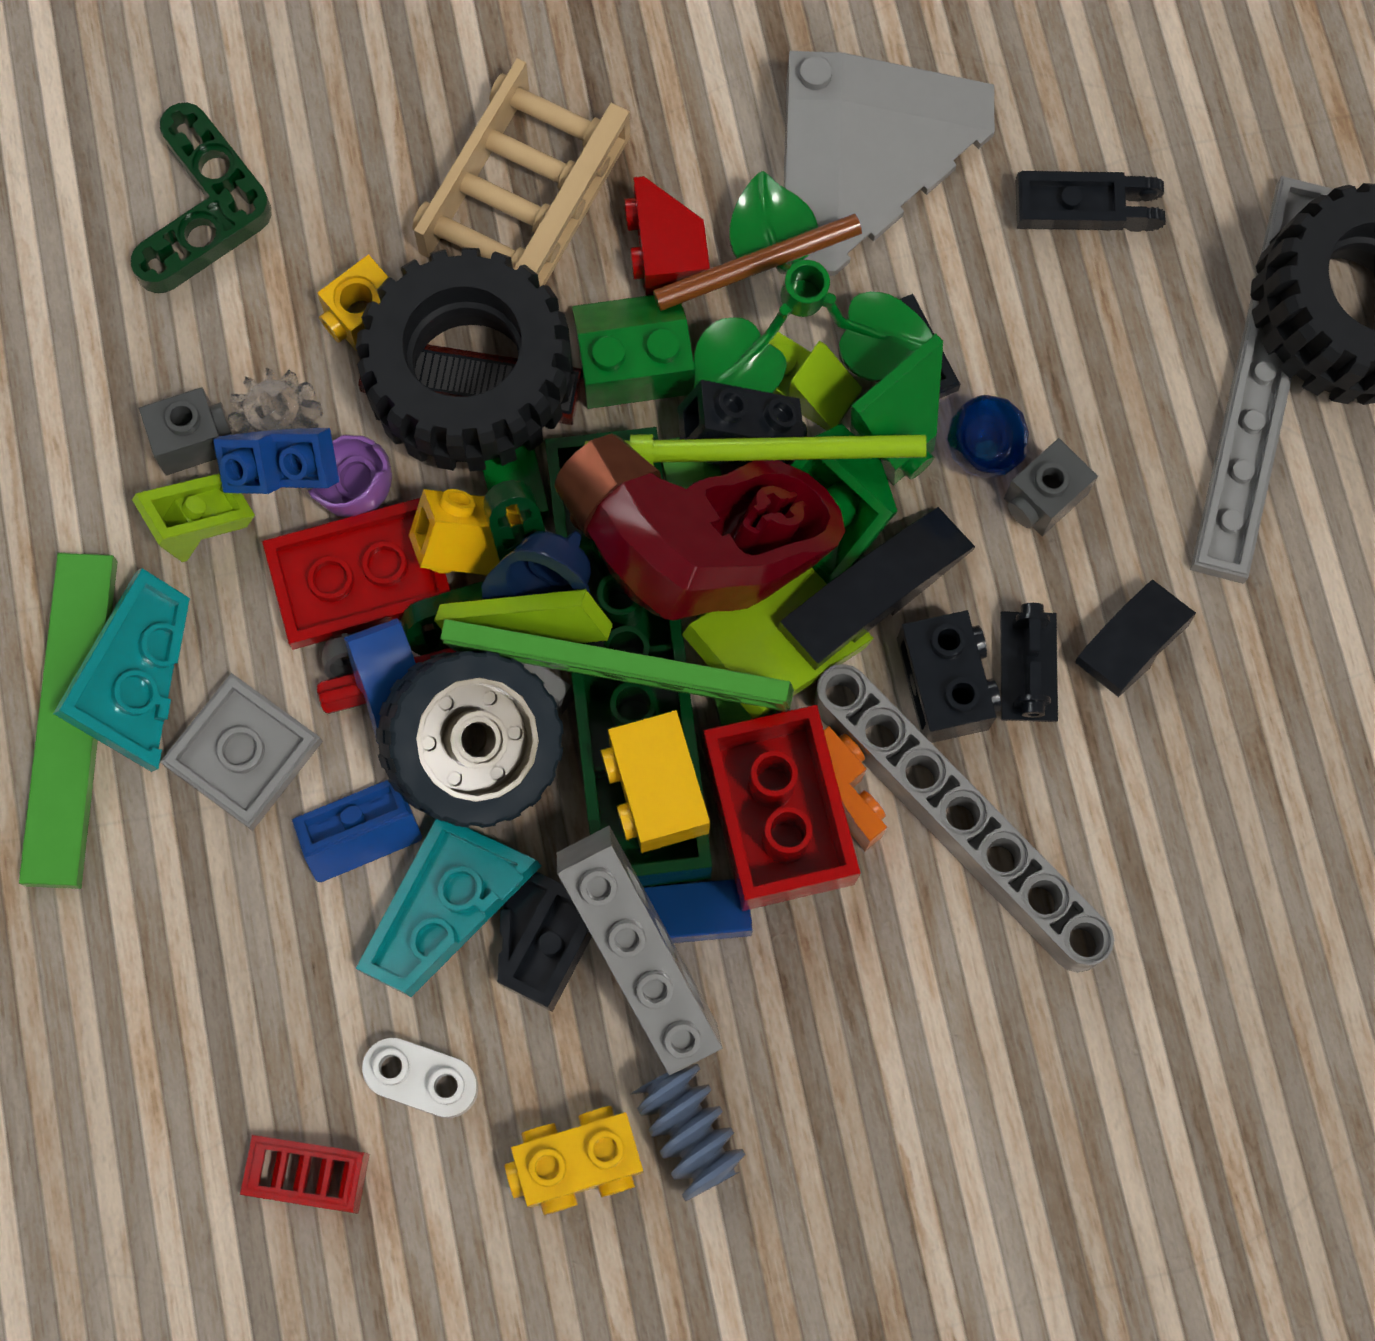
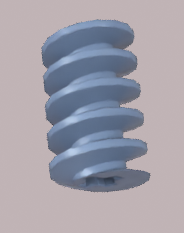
(689, 1130)

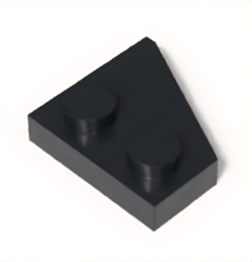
(540, 941)

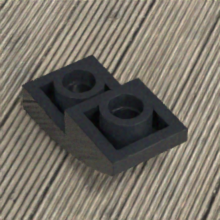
(1135, 638)

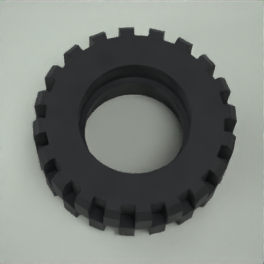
(451, 295)
(1297, 299)

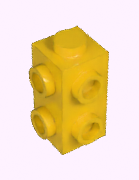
(454, 532)
(558, 1165)

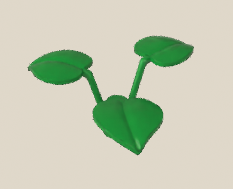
(878, 327)

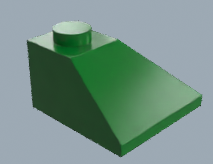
(904, 405)
(864, 501)

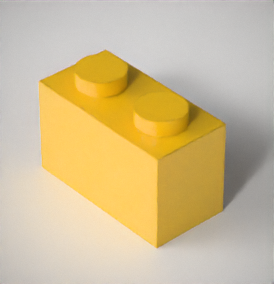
(657, 782)

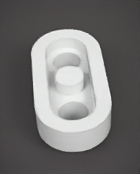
(419, 1078)

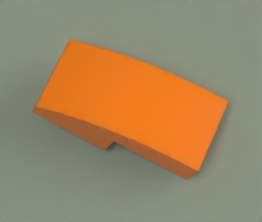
(861, 810)

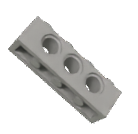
(638, 950)

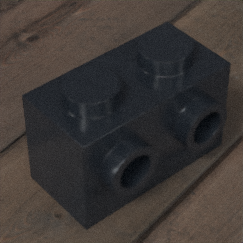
(948, 676)

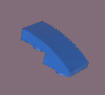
(276, 459)
(378, 660)

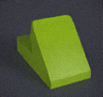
(818, 380)
(191, 512)

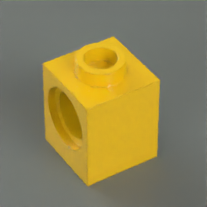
(354, 285)

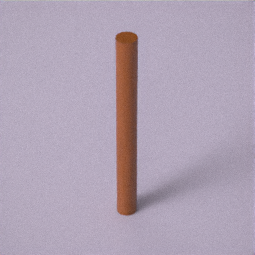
(757, 262)

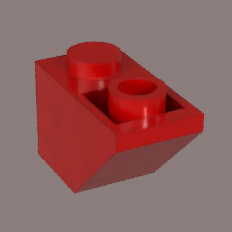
(668, 234)

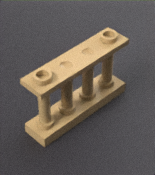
(577, 181)

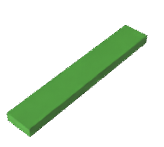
(620, 665)
(62, 753)

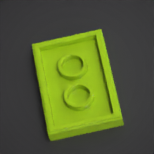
(753, 644)

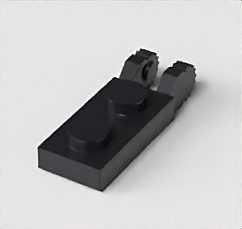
(1087, 201)

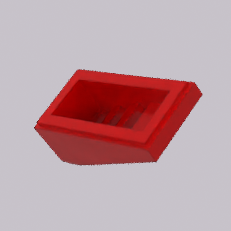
(351, 1182)

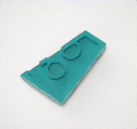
(441, 904)

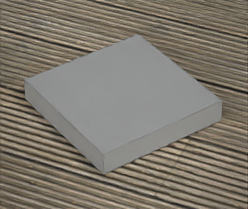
(241, 751)

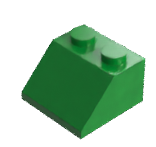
(633, 351)

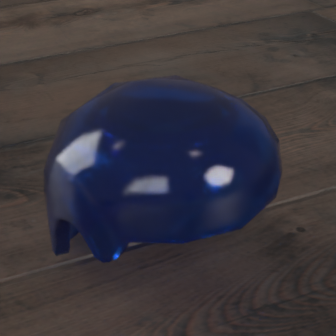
(988, 436)

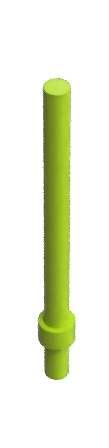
(778, 448)

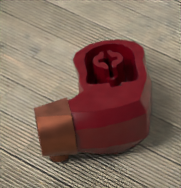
(703, 545)

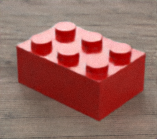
(780, 807)

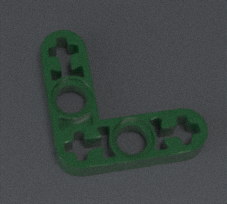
(216, 211)
(505, 541)

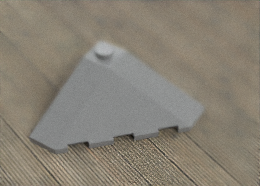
(872, 137)

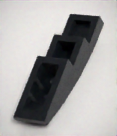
(875, 587)

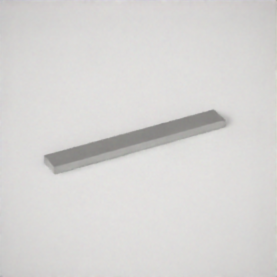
(1248, 429)

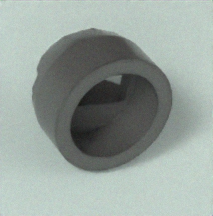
(333, 655)

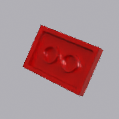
(349, 574)

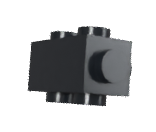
(737, 412)

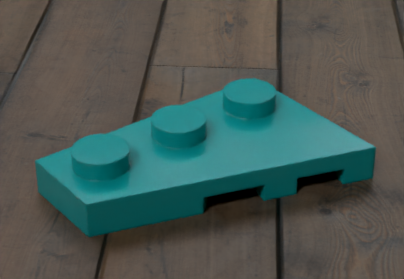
(129, 672)

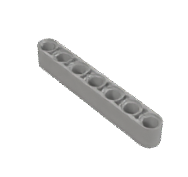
(969, 845)

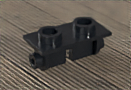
(1029, 664)

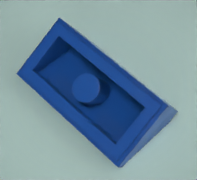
(356, 830)
(701, 911)

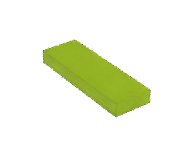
(554, 615)

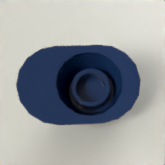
(539, 566)

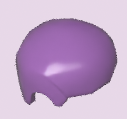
(363, 477)

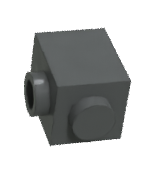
(184, 429)
(1049, 488)

